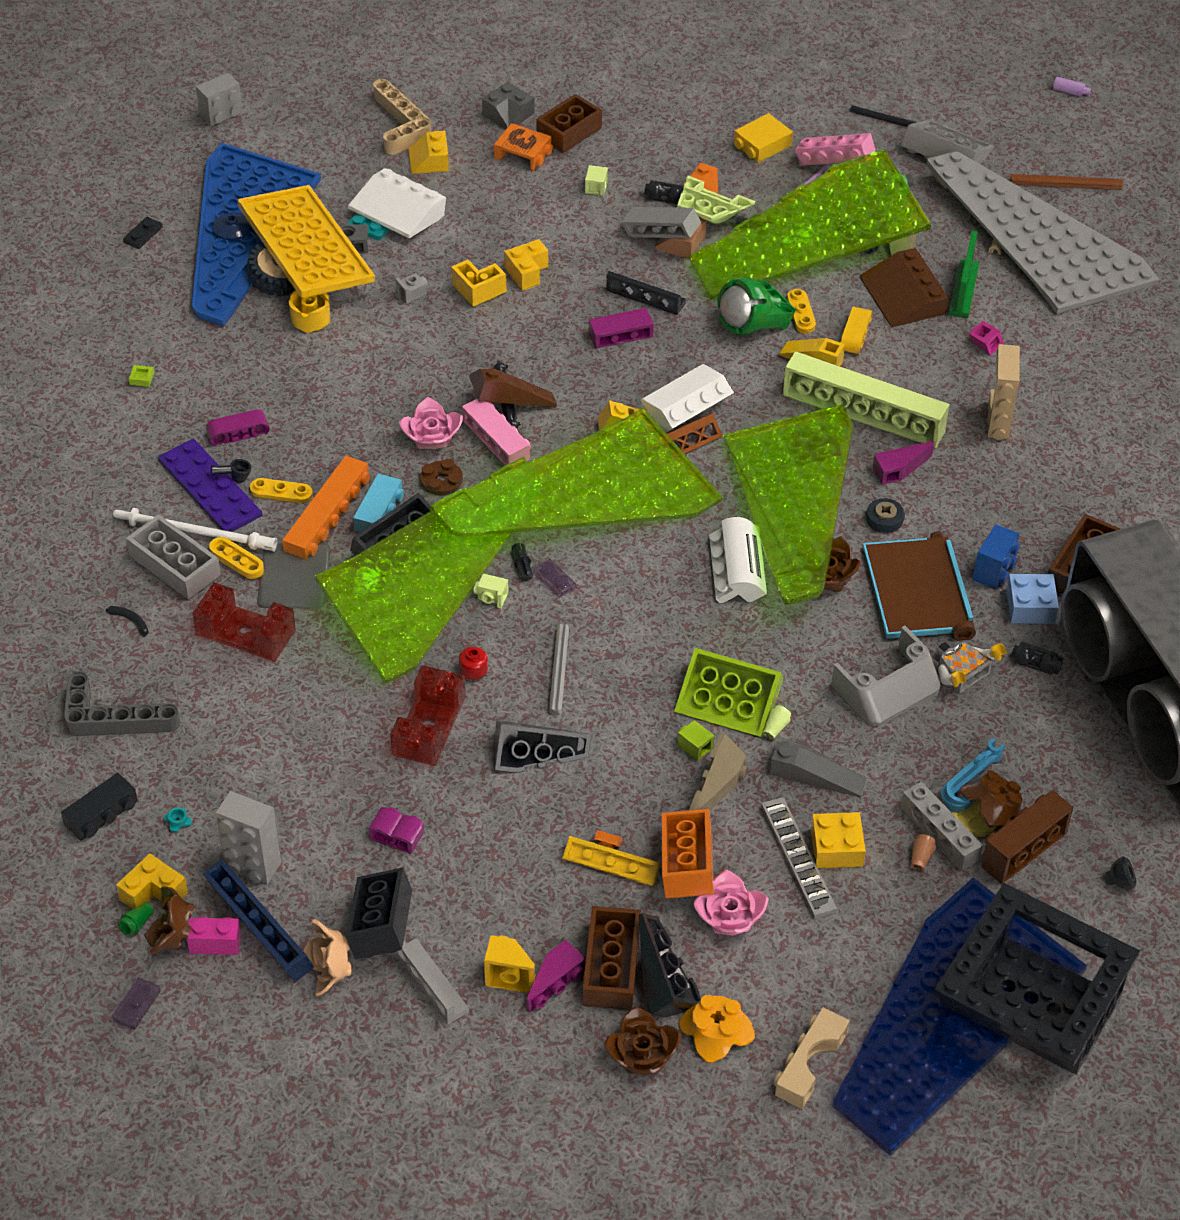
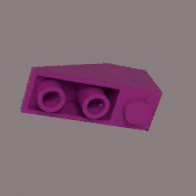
(899, 463)
(558, 970)

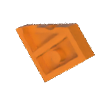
(707, 174)

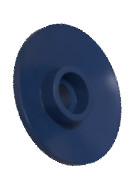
(231, 226)

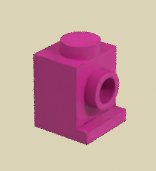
(986, 337)

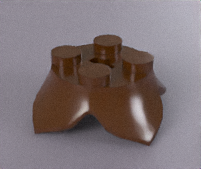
(841, 565)
(998, 798)
(172, 927)
(638, 1030)

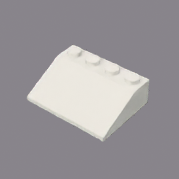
(398, 203)

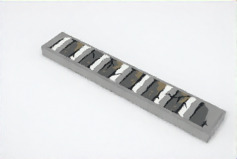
(799, 858)

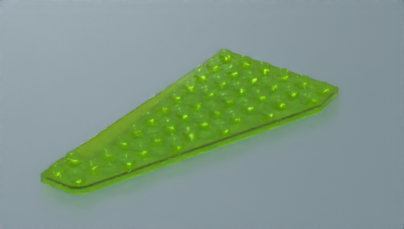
(408, 588)

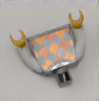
(966, 664)

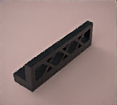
(644, 293)

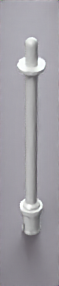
(253, 540)

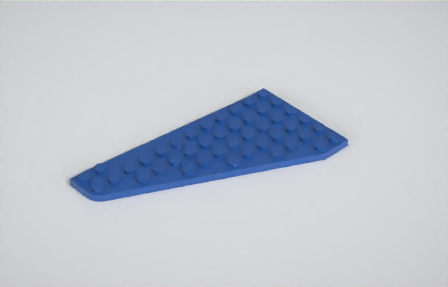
(222, 263)

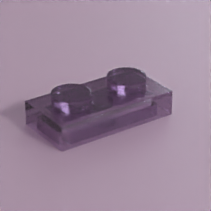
(554, 578)
(136, 1003)

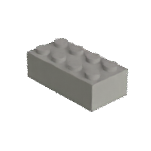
(173, 556)
(249, 837)

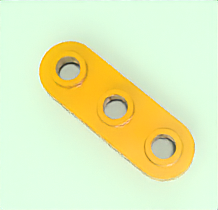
(803, 317)
(272, 490)
(232, 552)

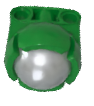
(752, 306)

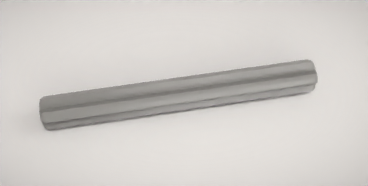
(559, 666)

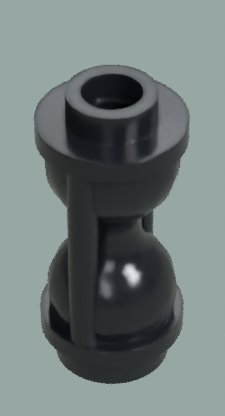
(655, 191)
(1048, 661)

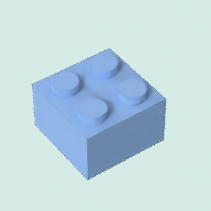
(1032, 598)

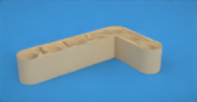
(412, 120)

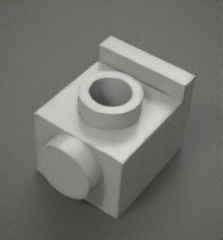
(411, 287)

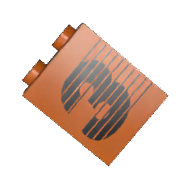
(523, 143)

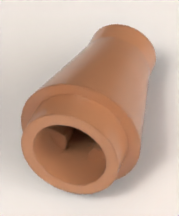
(922, 851)

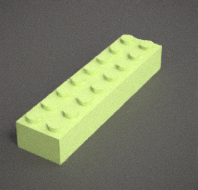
(866, 399)

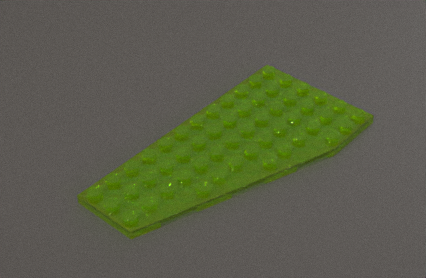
(830, 218)

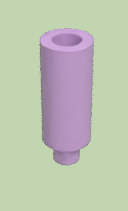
(1071, 87)

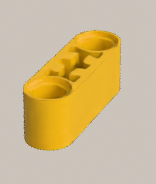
(856, 329)

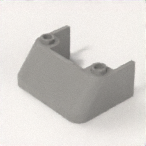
(895, 693)

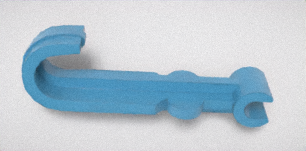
(967, 774)

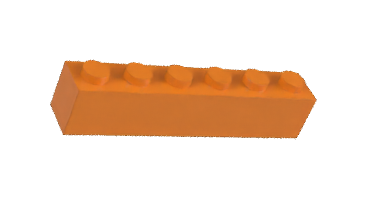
(326, 508)

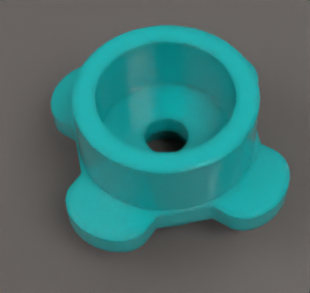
(177, 813)

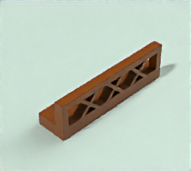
(691, 427)

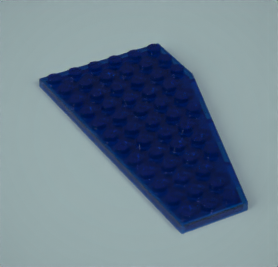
(917, 1047)

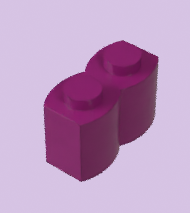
(396, 830)

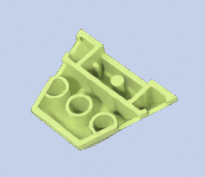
(711, 205)

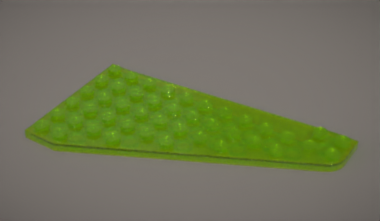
(602, 479)
(794, 493)

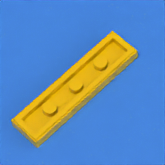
(611, 861)

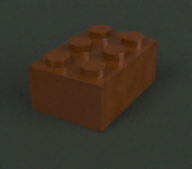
(570, 122)

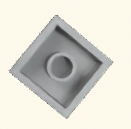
(219, 99)

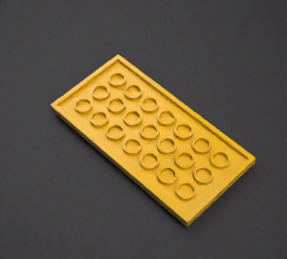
(305, 241)

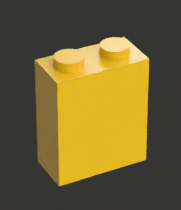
(763, 138)

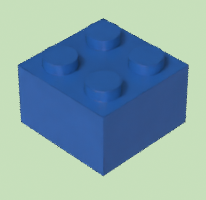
(997, 557)

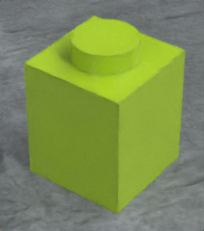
(695, 740)

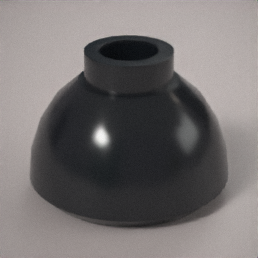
(1122, 874)

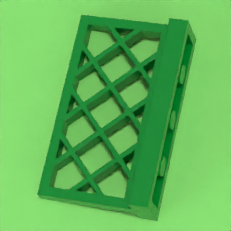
(965, 282)

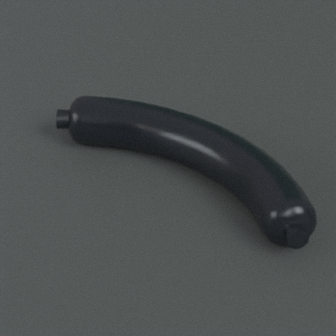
(134, 617)

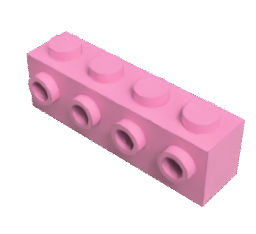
(833, 149)
(495, 431)

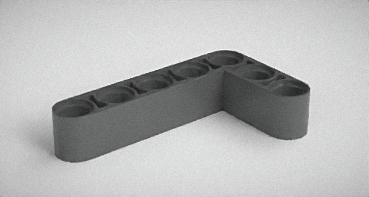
(113, 719)

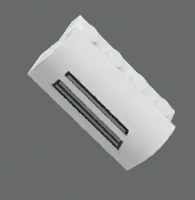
(737, 561)

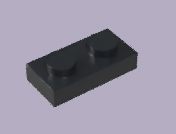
(143, 232)

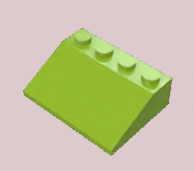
(728, 692)

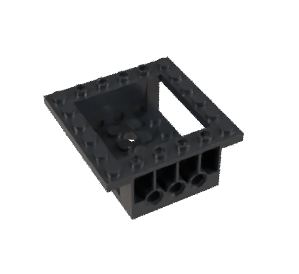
(993, 960)

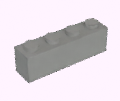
(661, 222)

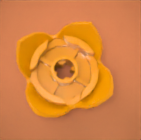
(716, 1039)

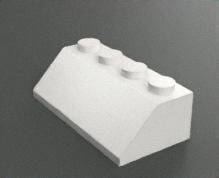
(686, 397)

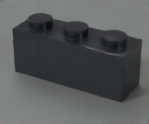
(99, 807)

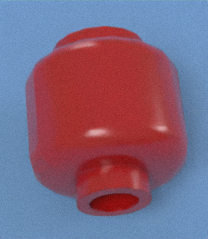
(473, 663)

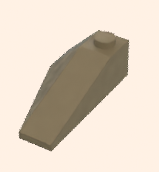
(723, 775)

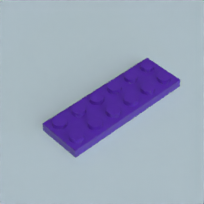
(214, 494)

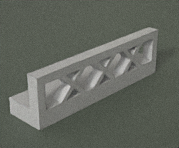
(432, 981)

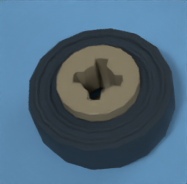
(885, 515)

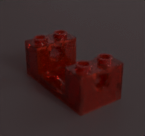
(222, 620)
(437, 699)

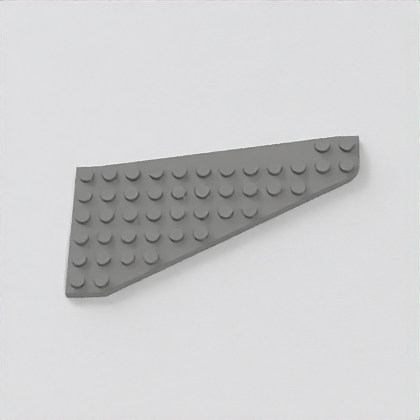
(1057, 252)

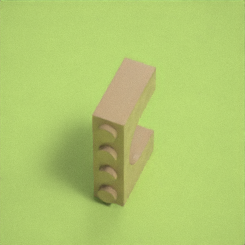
(1003, 398)

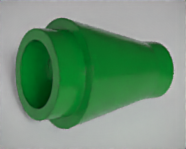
(134, 920)

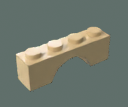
(824, 1034)

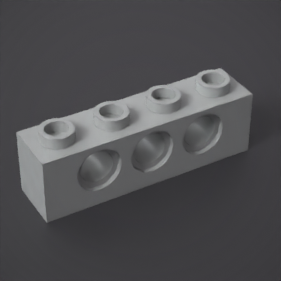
(941, 825)

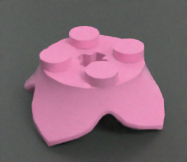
(430, 425)
(731, 894)

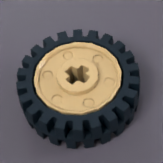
(266, 273)

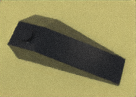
(528, 745)
(664, 981)

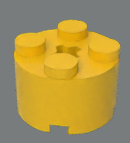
(309, 312)

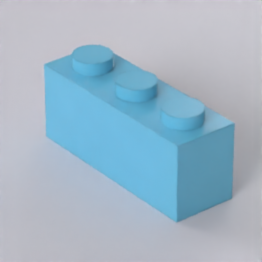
(378, 501)

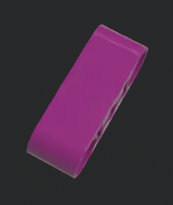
(237, 427)

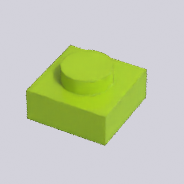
(141, 376)

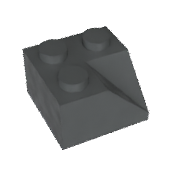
(508, 105)

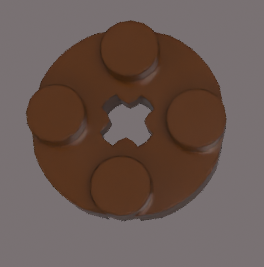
(446, 468)

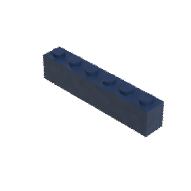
(258, 920)

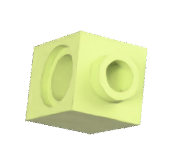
(596, 180)

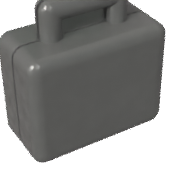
(291, 579)

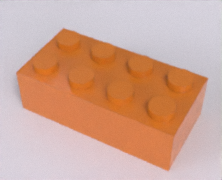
(687, 853)

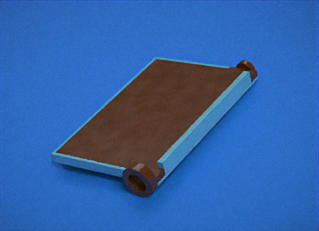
(919, 587)

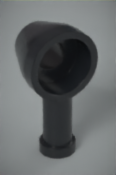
(238, 468)

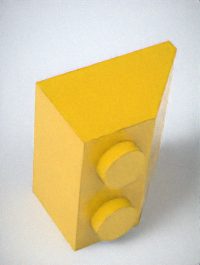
(429, 153)
(508, 965)

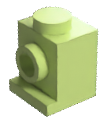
(492, 589)

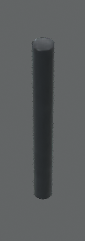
(881, 116)

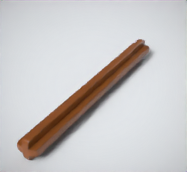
(1066, 181)

